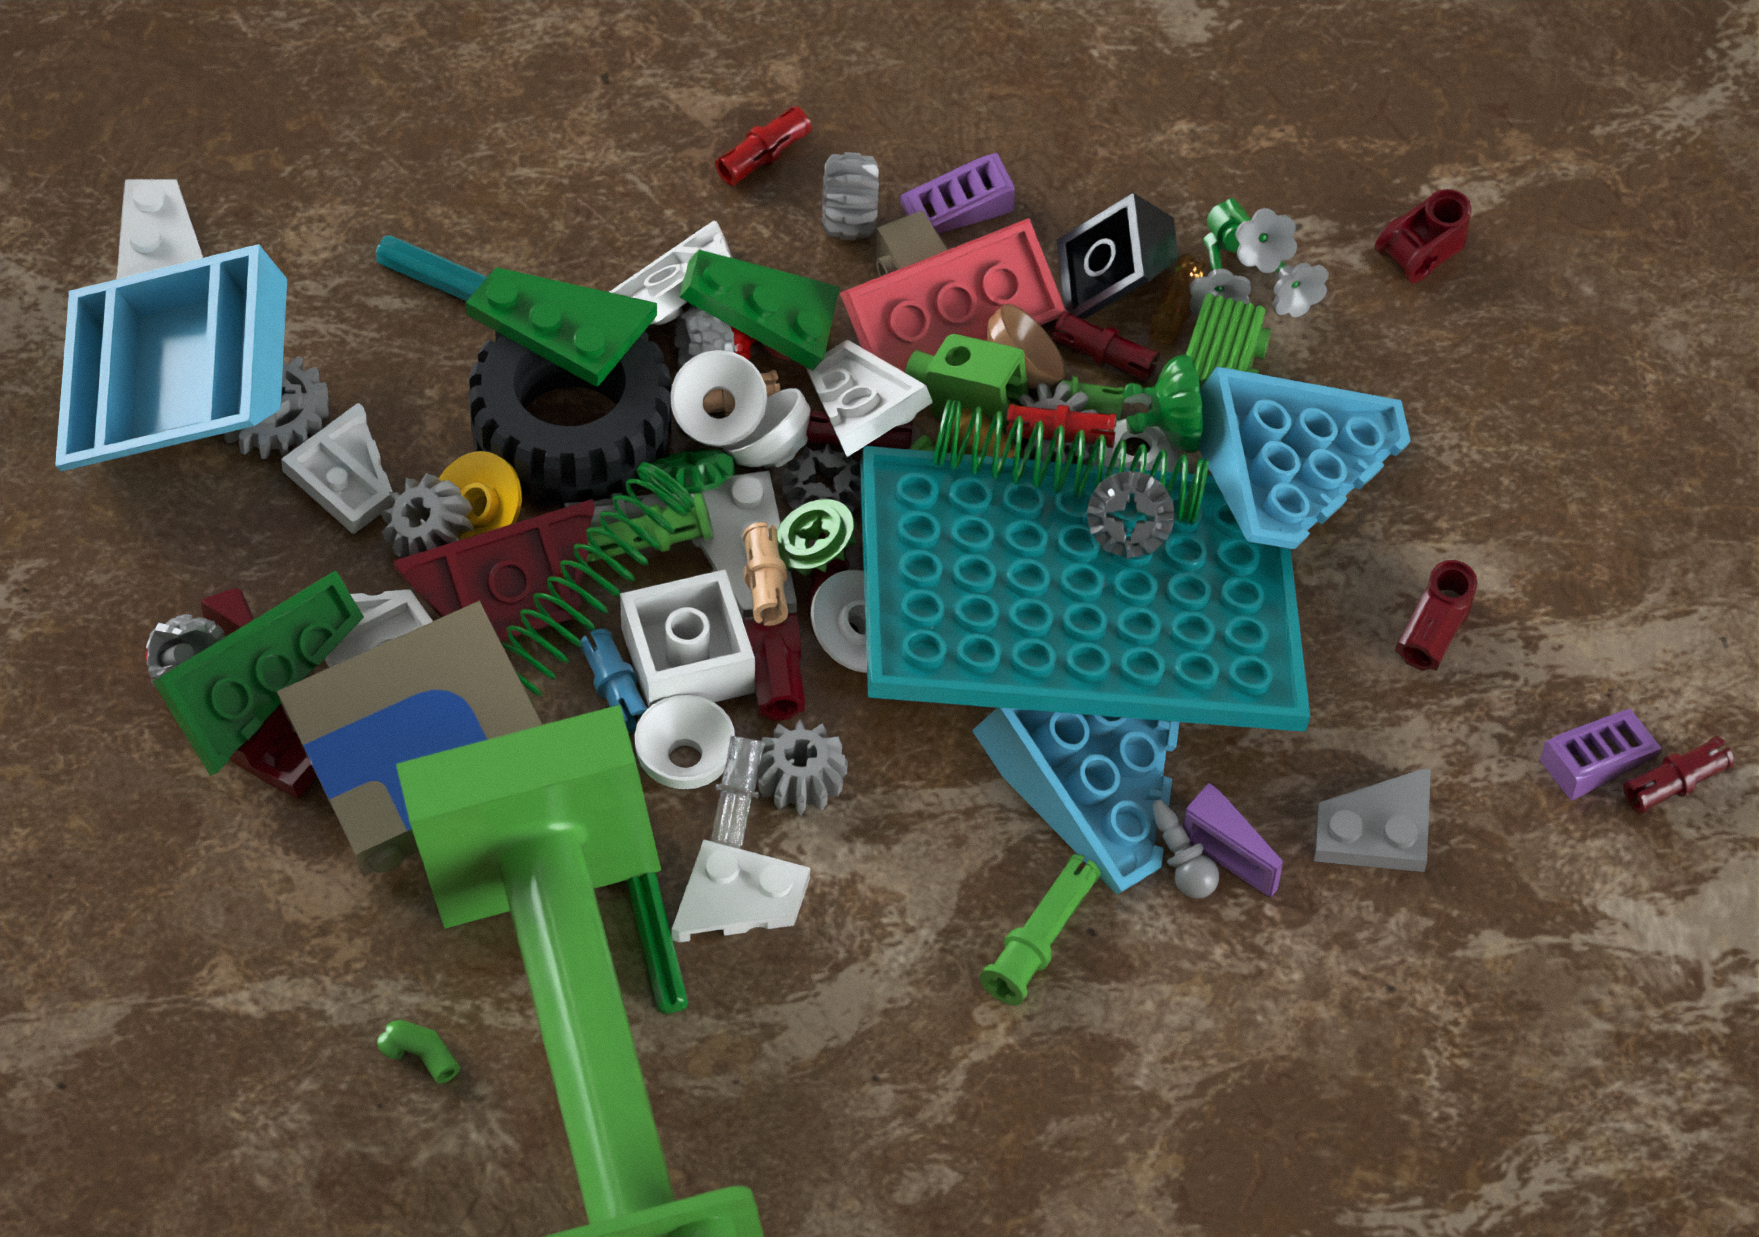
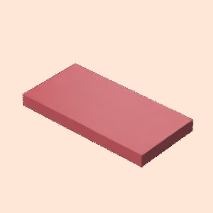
(953, 295)

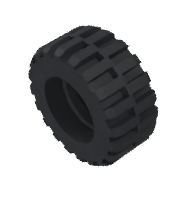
(570, 461)

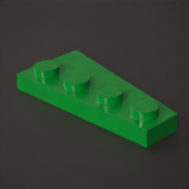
(234, 684)

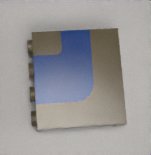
(397, 704)

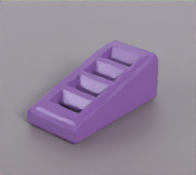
(969, 177)
(1578, 780)
(1231, 840)

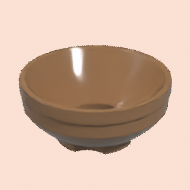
(1018, 329)

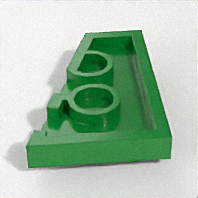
(765, 303)
(562, 321)

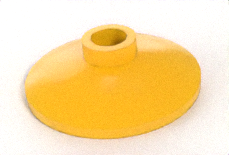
(488, 480)

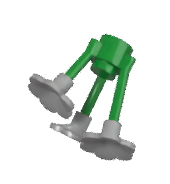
(1260, 242)

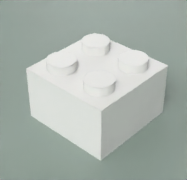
(688, 639)

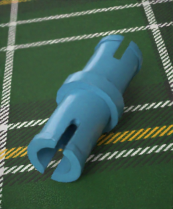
(613, 677)

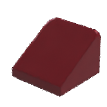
(228, 610)

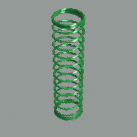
(680, 506)
(1186, 510)

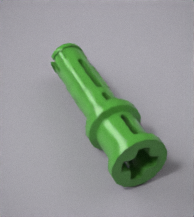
(689, 527)
(1029, 947)

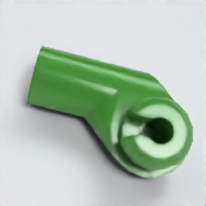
(421, 1041)

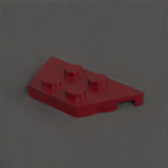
(505, 569)

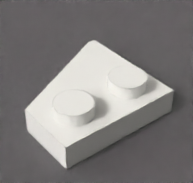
(342, 470)
(739, 892)

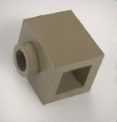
(906, 243)

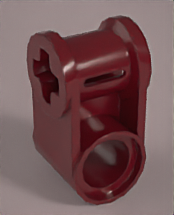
(1421, 236)

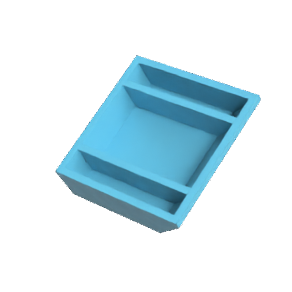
(171, 356)

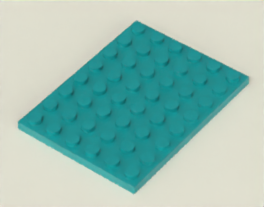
(1016, 606)

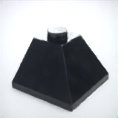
(1114, 254)

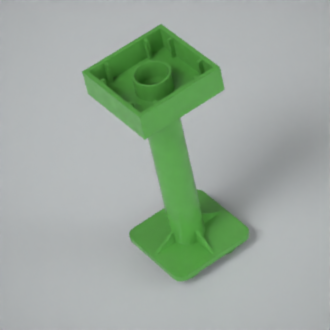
(533, 832)

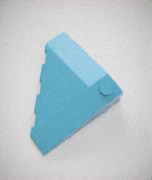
(1292, 449)
(1089, 781)

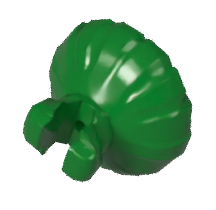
(1172, 405)

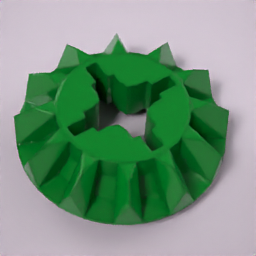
(697, 469)

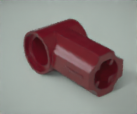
(1437, 615)
(777, 667)

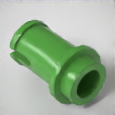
(1100, 398)

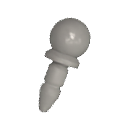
(1195, 873)

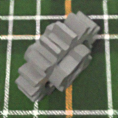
(301, 413)

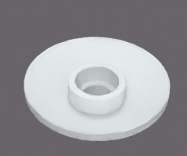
(833, 607)

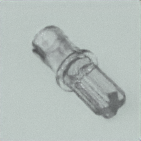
(737, 790)

